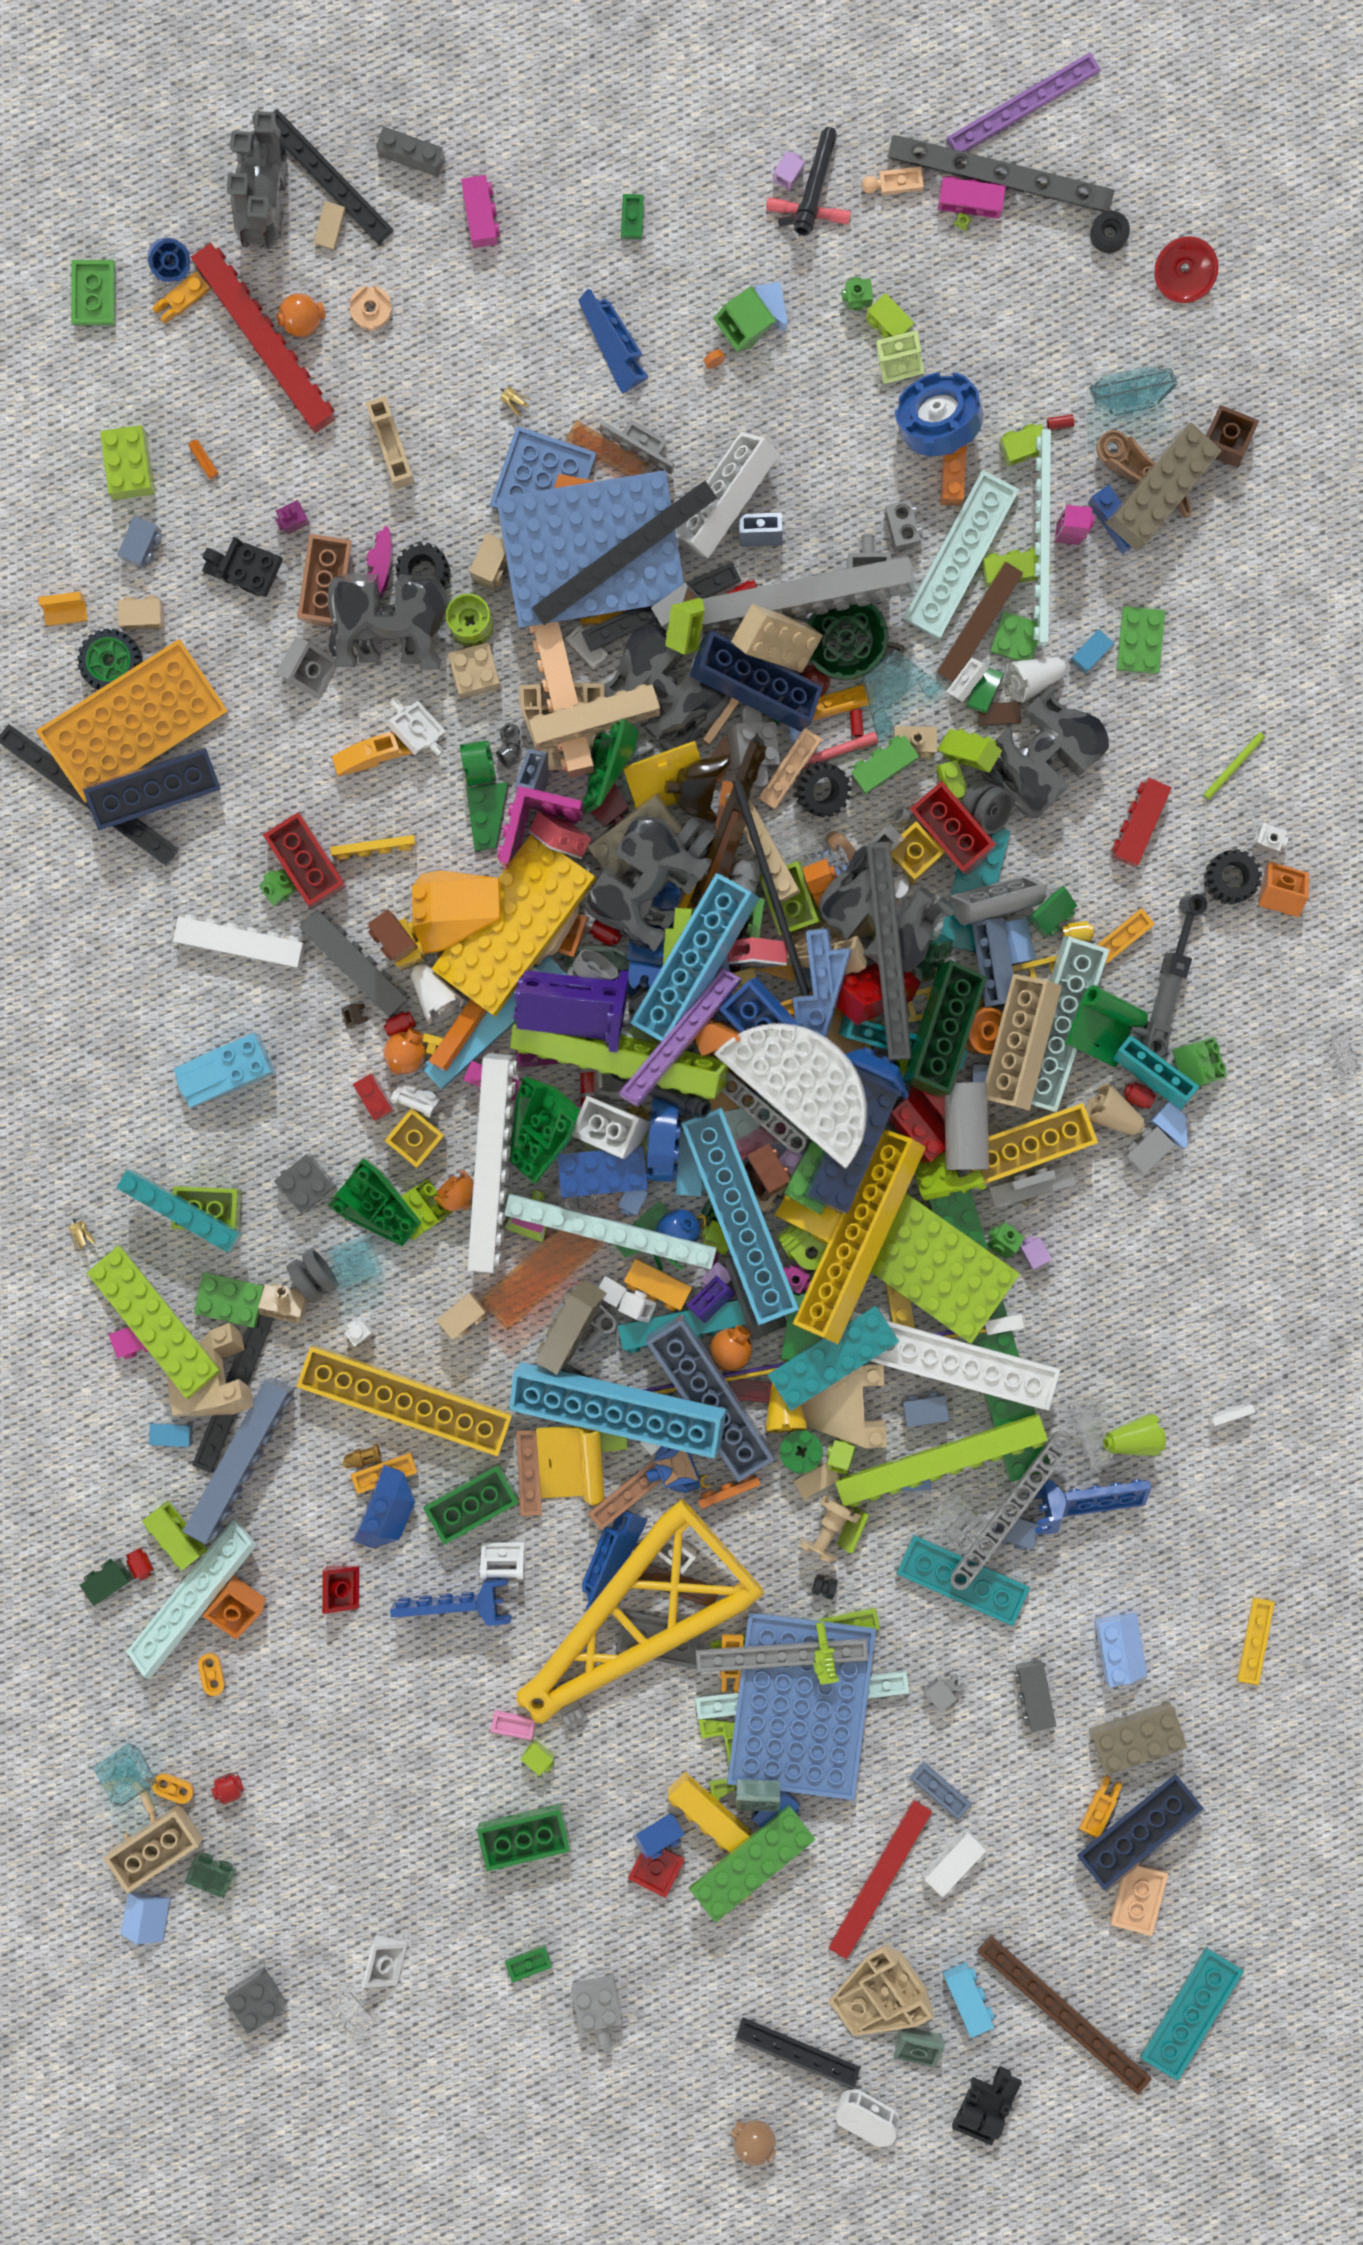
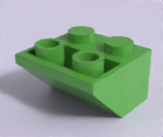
(744, 319)
(1200, 1061)

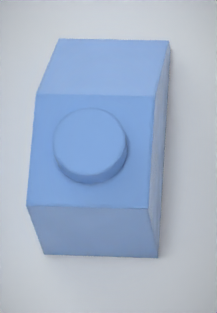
(772, 297)
(1171, 1123)

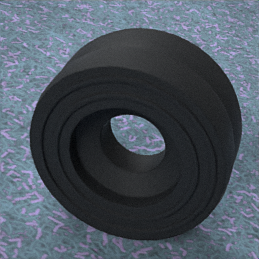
(1101, 240)

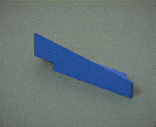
(614, 341)
(612, 1552)

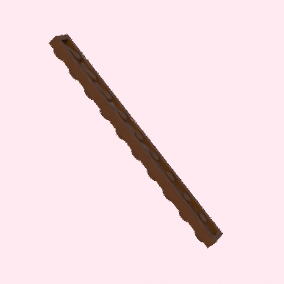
(1064, 2014)

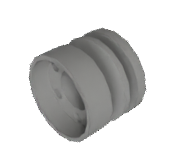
(593, 965)

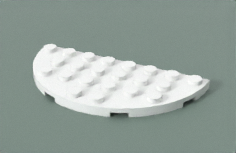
(805, 1081)

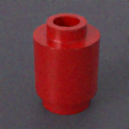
(605, 933)
(399, 1023)
(1139, 1095)
(139, 1564)

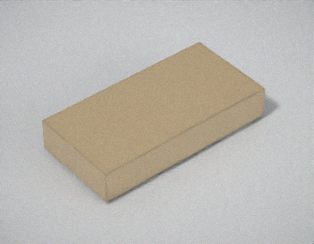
(329, 225)
(815, 1481)

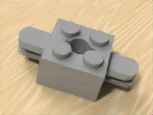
(753, 730)

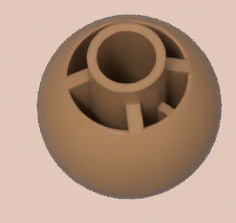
(754, 2142)

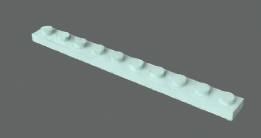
(1042, 547)
(610, 1231)
(726, 1703)

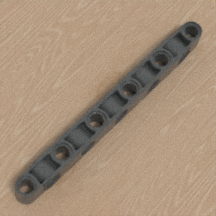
(984, 168)

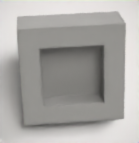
(573, 1714)

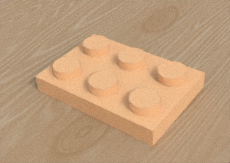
(1139, 1900)

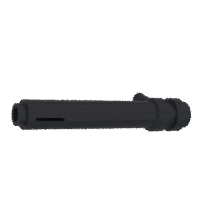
(807, 209)
(687, 1103)

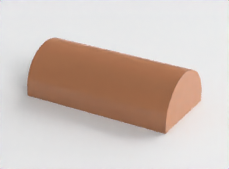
(325, 559)

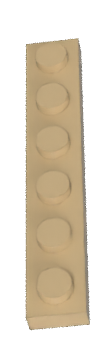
(782, 878)

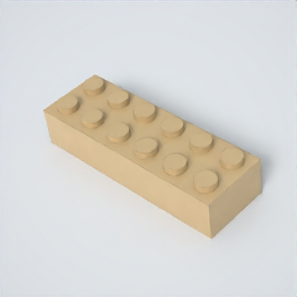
(1021, 1041)

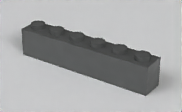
(354, 963)

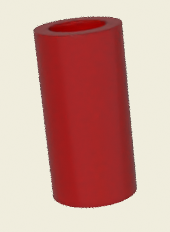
(1060, 422)
(856, 723)

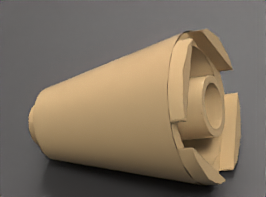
(1114, 1111)

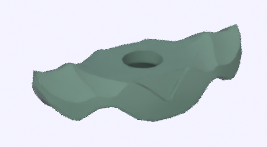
(615, 955)

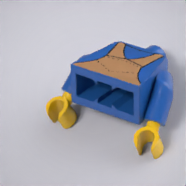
(676, 1471)

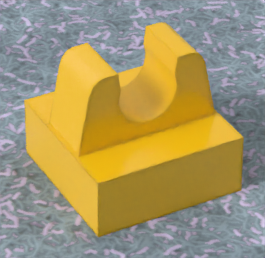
(433, 1043)

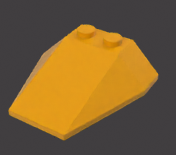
(452, 907)

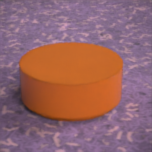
(714, 359)

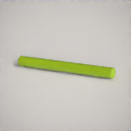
(1234, 766)

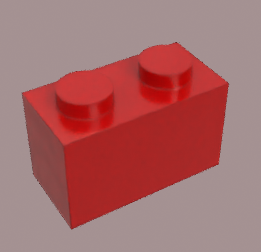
(373, 1097)

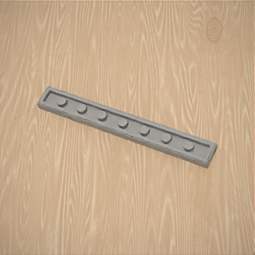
(777, 1655)

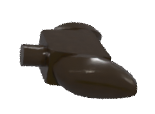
(696, 786)

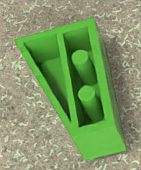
(884, 764)

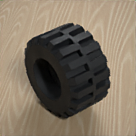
(424, 553)
(838, 792)
(1247, 867)

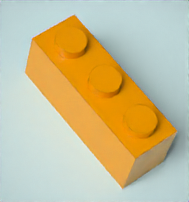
(657, 1285)

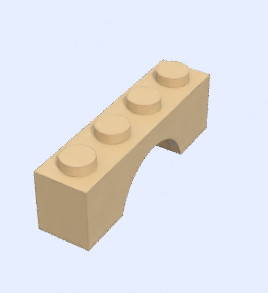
(390, 442)

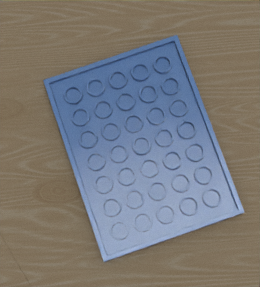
(567, 528)
(791, 1723)

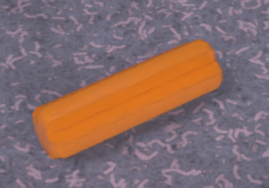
(203, 459)

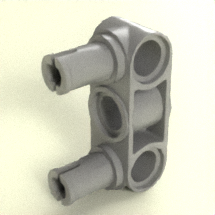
(598, 1331)

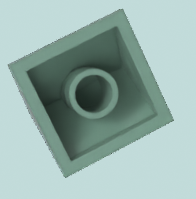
(758, 1795)
(919, 2046)

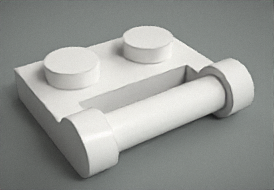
(415, 1098)
(502, 1554)

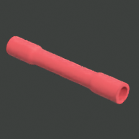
(784, 206)
(859, 743)

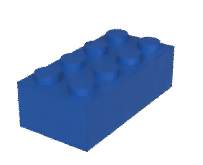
(755, 1007)
(601, 1173)

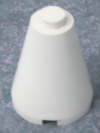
(1033, 676)
(435, 994)

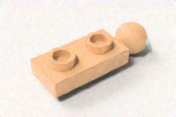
(895, 181)

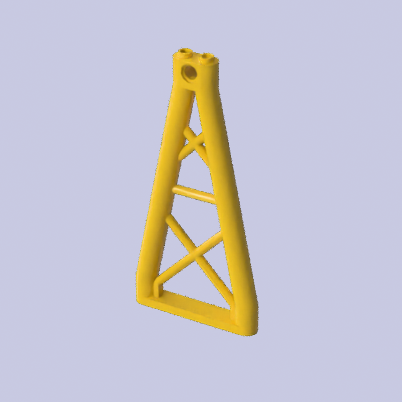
(612, 1667)

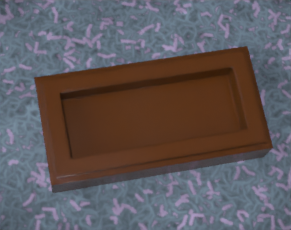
(1000, 714)

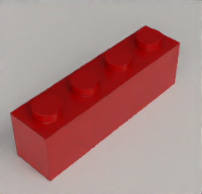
(1141, 822)

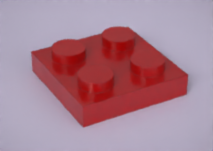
(657, 1874)

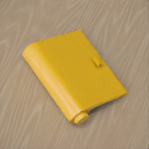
(649, 775)
(819, 1226)
(575, 1463)

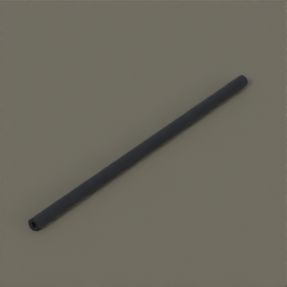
(771, 888)

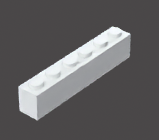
(239, 942)

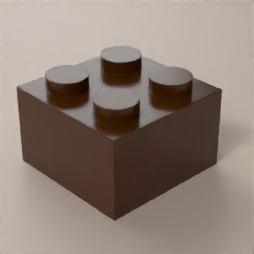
(1232, 434)

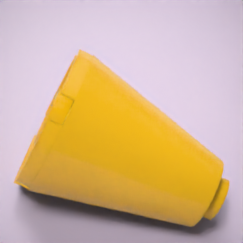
(780, 1417)

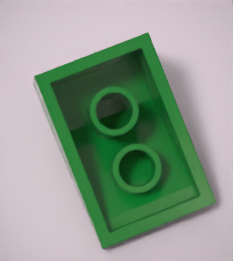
(796, 1338)

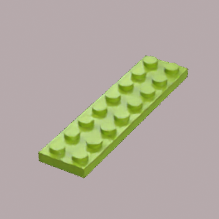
(153, 1322)

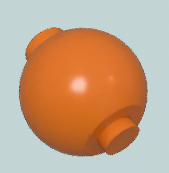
(300, 315)
(405, 1052)
(731, 1348)

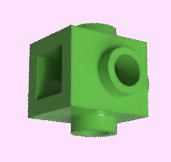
(857, 293)
(277, 886)
(1004, 1240)

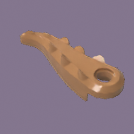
(1130, 461)

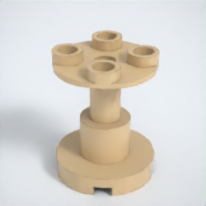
(833, 1522)

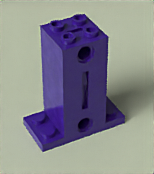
(572, 1005)

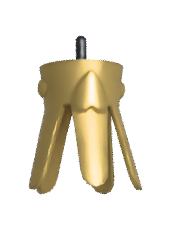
(511, 395)
(77, 1230)

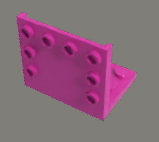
(519, 811)

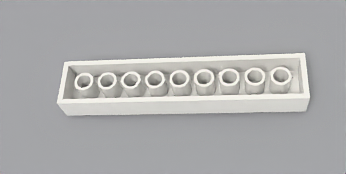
(491, 1161)

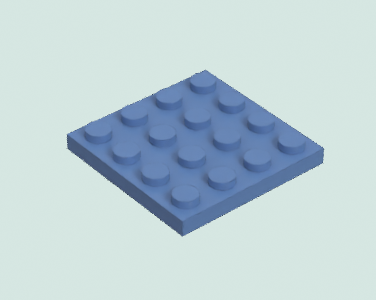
(536, 462)

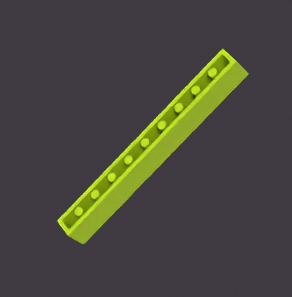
(941, 1460)

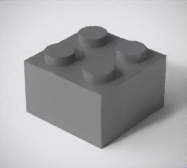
(305, 1183)
(255, 2000)

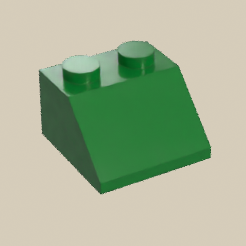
(1052, 912)

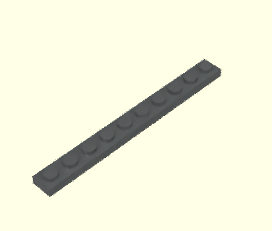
(889, 950)

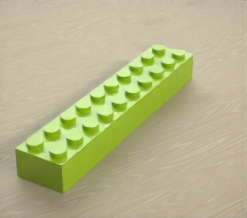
(689, 1073)

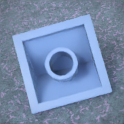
(1019, 941)
(145, 1918)

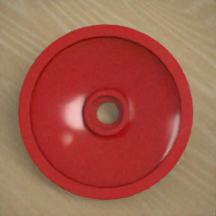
(1196, 280)

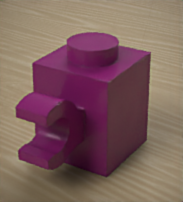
(291, 517)

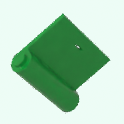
(1105, 1022)

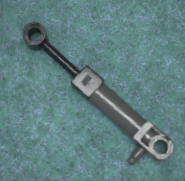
(1174, 970)

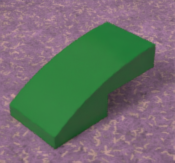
(985, 690)

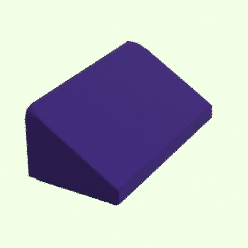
(710, 1299)

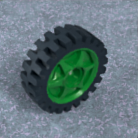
(101, 647)

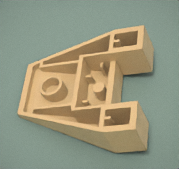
(857, 959)
(216, 1395)
(841, 1409)

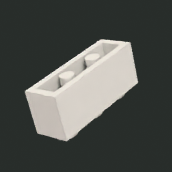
(954, 1863)

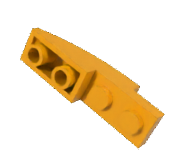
(368, 753)

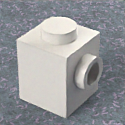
(637, 1306)

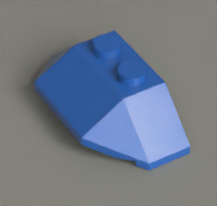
(878, 1071)
(386, 1510)

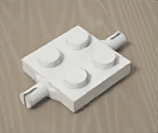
(416, 727)

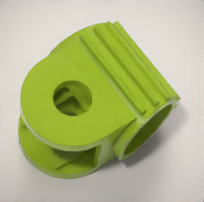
(795, 1243)

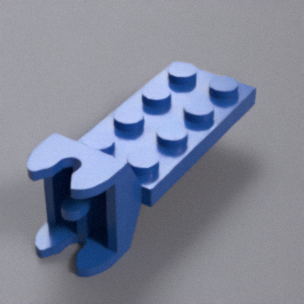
(643, 961)
(1087, 1501)
(484, 1603)

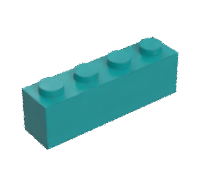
(1156, 1072)

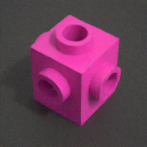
(798, 1271)

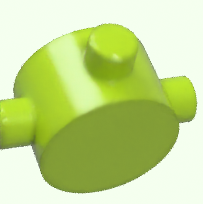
(962, 221)

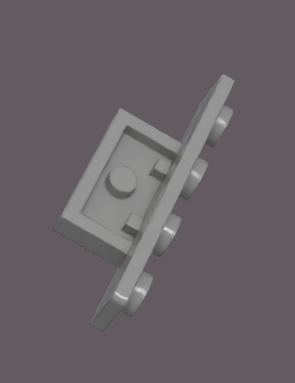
(641, 442)
(1032, 1186)

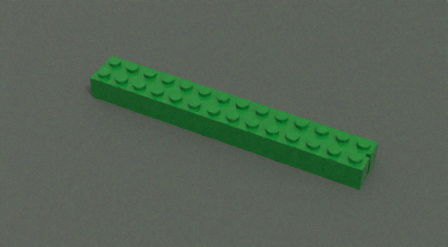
(961, 1212)

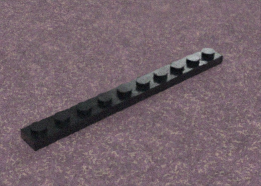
(624, 552)
(48, 767)

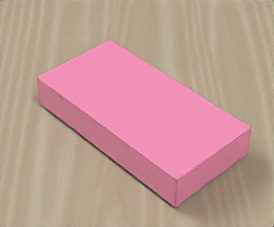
(512, 1725)

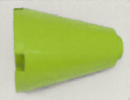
(1137, 1437)

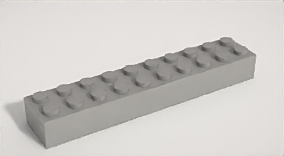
(814, 594)

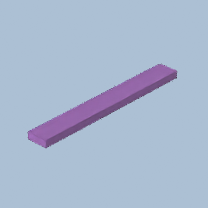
(1024, 104)
(680, 1037)

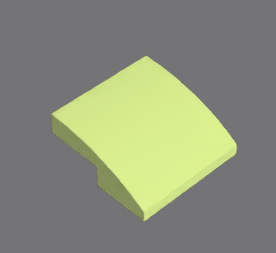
(900, 357)

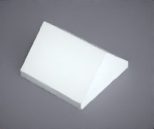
(384, 1962)

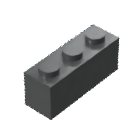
(410, 151)
(1035, 1695)

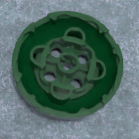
(865, 622)

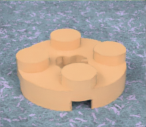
(358, 309)

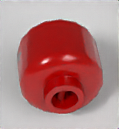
(227, 1788)

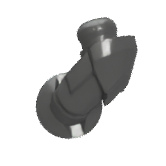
(510, 735)

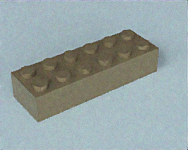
(1163, 486)

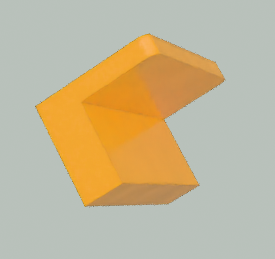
(63, 608)

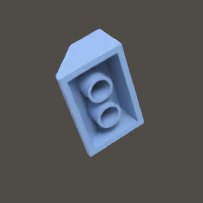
(1121, 1649)

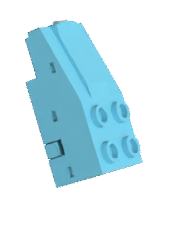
(224, 1070)

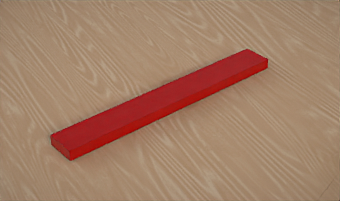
(880, 1879)

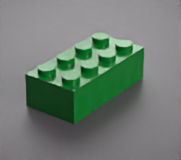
(471, 1503)
(524, 1837)

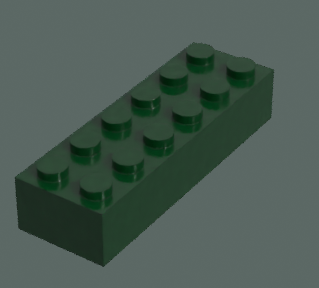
(944, 1029)

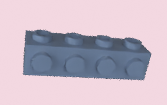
(993, 960)

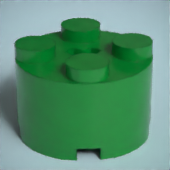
(477, 762)
(789, 1449)

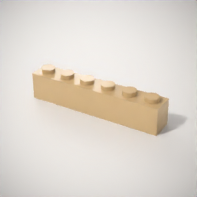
(593, 717)

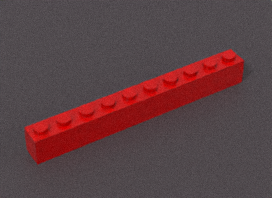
(263, 338)

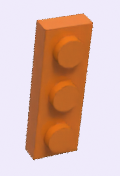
(728, 1490)

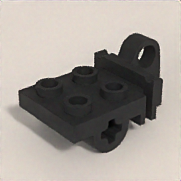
(243, 567)
(986, 2106)

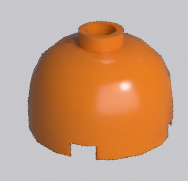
(456, 1192)

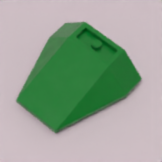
(609, 759)
(540, 1127)
(375, 1204)

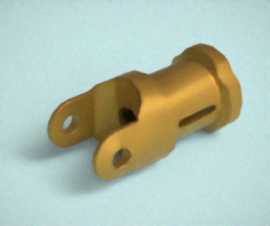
(361, 1457)

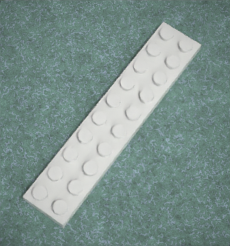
(970, 1366)

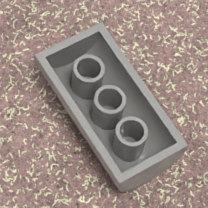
(997, 899)
(967, 1127)

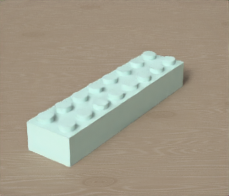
(1076, 969)

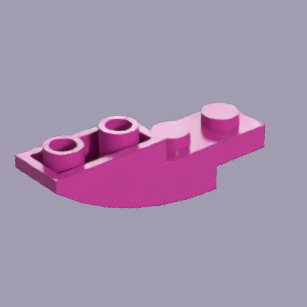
(381, 558)

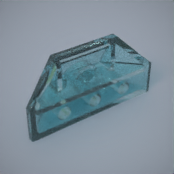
(1133, 389)

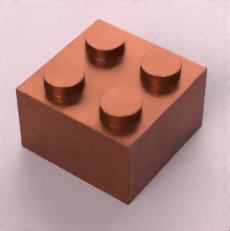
(392, 935)
(766, 1171)

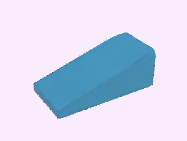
(1092, 651)
(170, 1434)

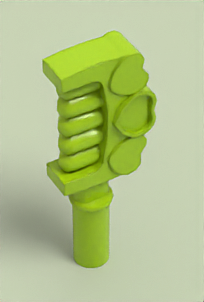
(824, 1658)

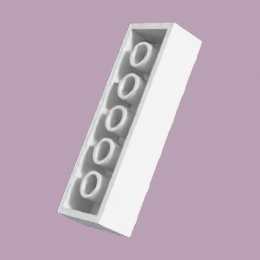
(733, 484)

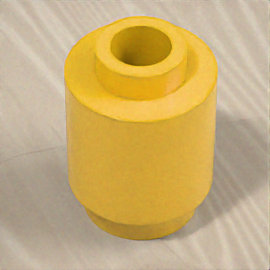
(1079, 930)

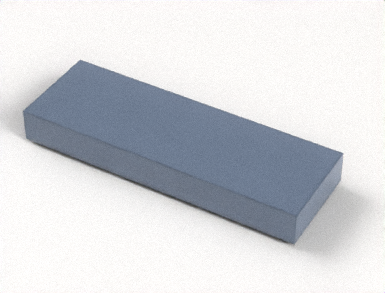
(940, 1790)

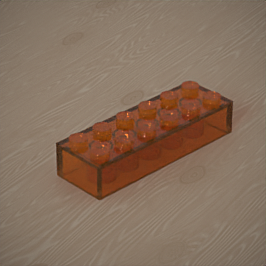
(538, 1276)

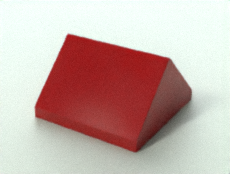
(340, 1588)

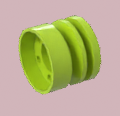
(468, 609)

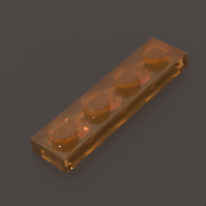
(606, 450)

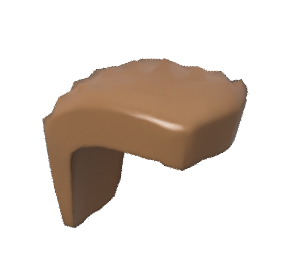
(834, 838)

